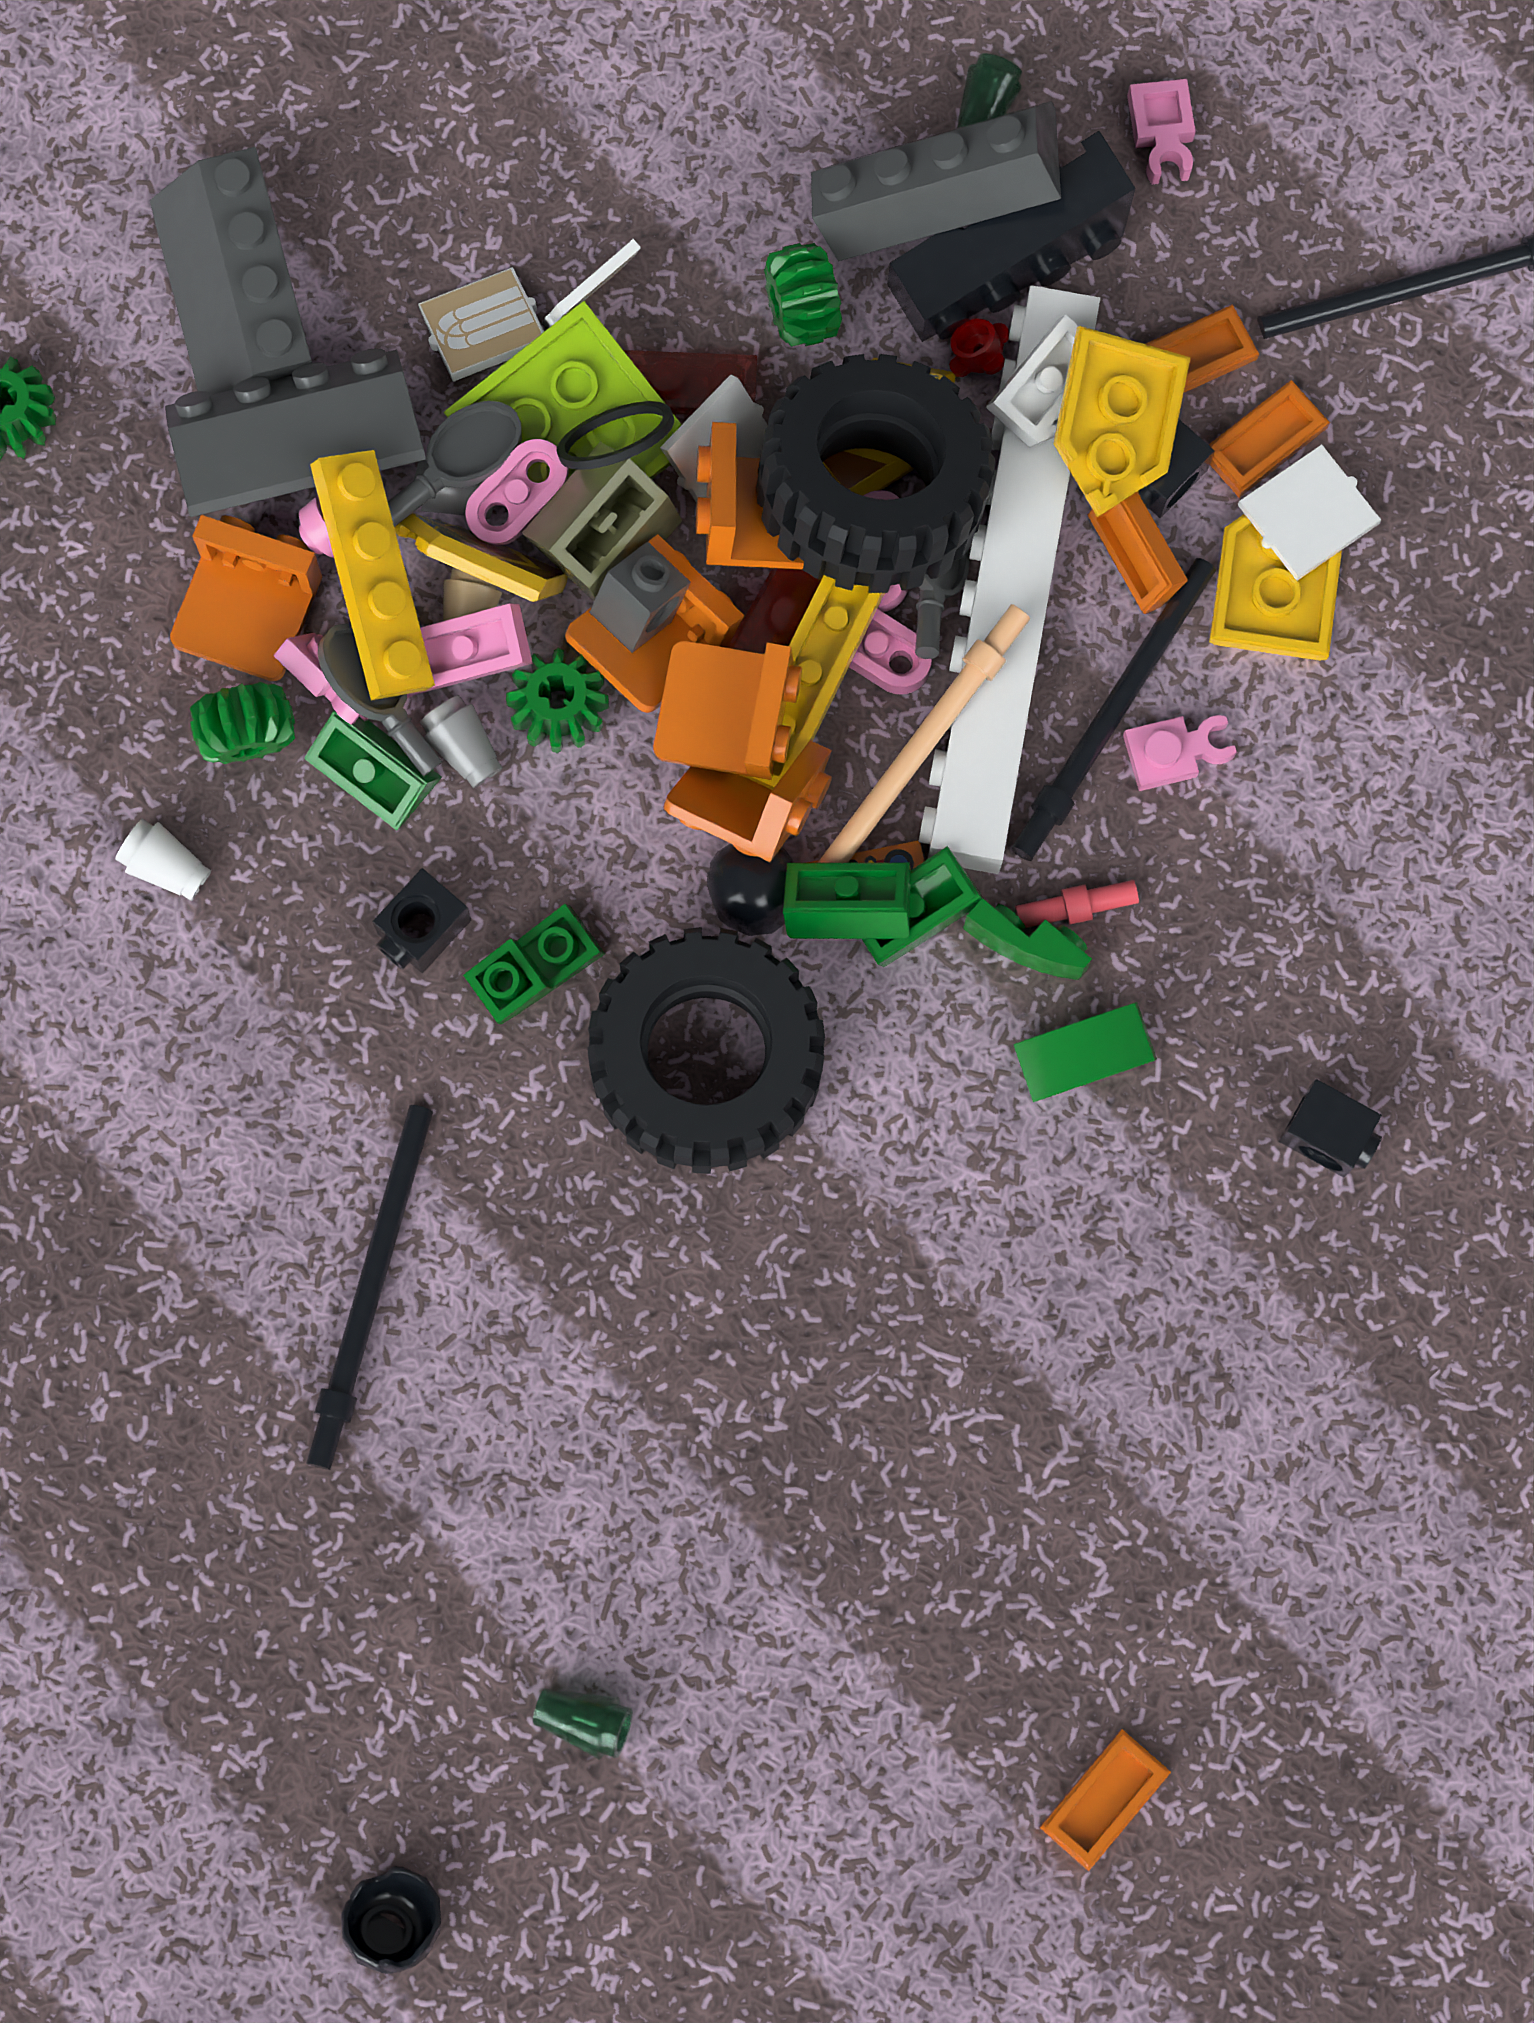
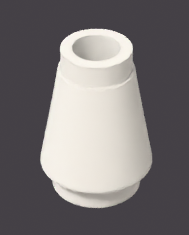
(162, 860)

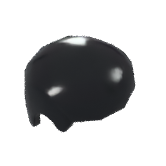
(748, 890)
(377, 1940)

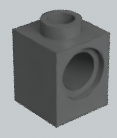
(639, 597)

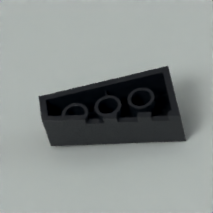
(998, 257)

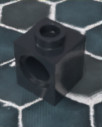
(1187, 465)
(420, 896)
(1332, 1129)

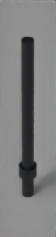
(1398, 289)
(1055, 800)
(337, 1403)

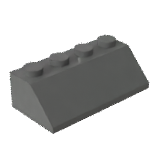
(938, 182)
(229, 273)
(269, 431)

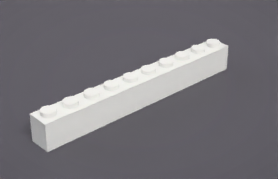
(1015, 568)

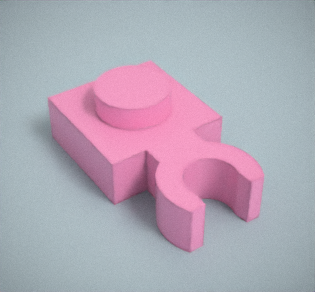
(1163, 121)
(301, 658)
(1168, 753)

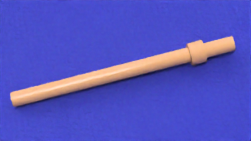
(982, 663)

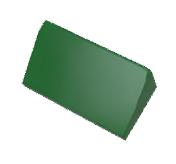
(370, 768)
(938, 897)
(847, 900)

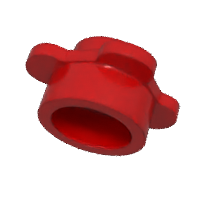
(978, 347)

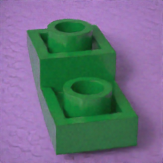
(1047, 950)
(534, 964)
(1085, 1052)

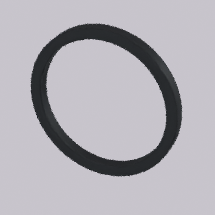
(634, 449)

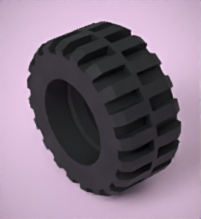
(886, 410)
(720, 970)

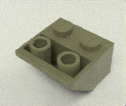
(601, 520)

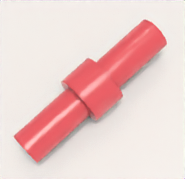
(1078, 904)

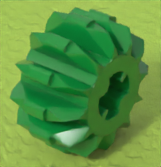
(803, 294)
(30, 409)
(579, 709)
(242, 723)

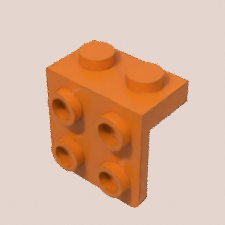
(730, 508)
(245, 596)
(702, 618)
(727, 708)
(750, 813)

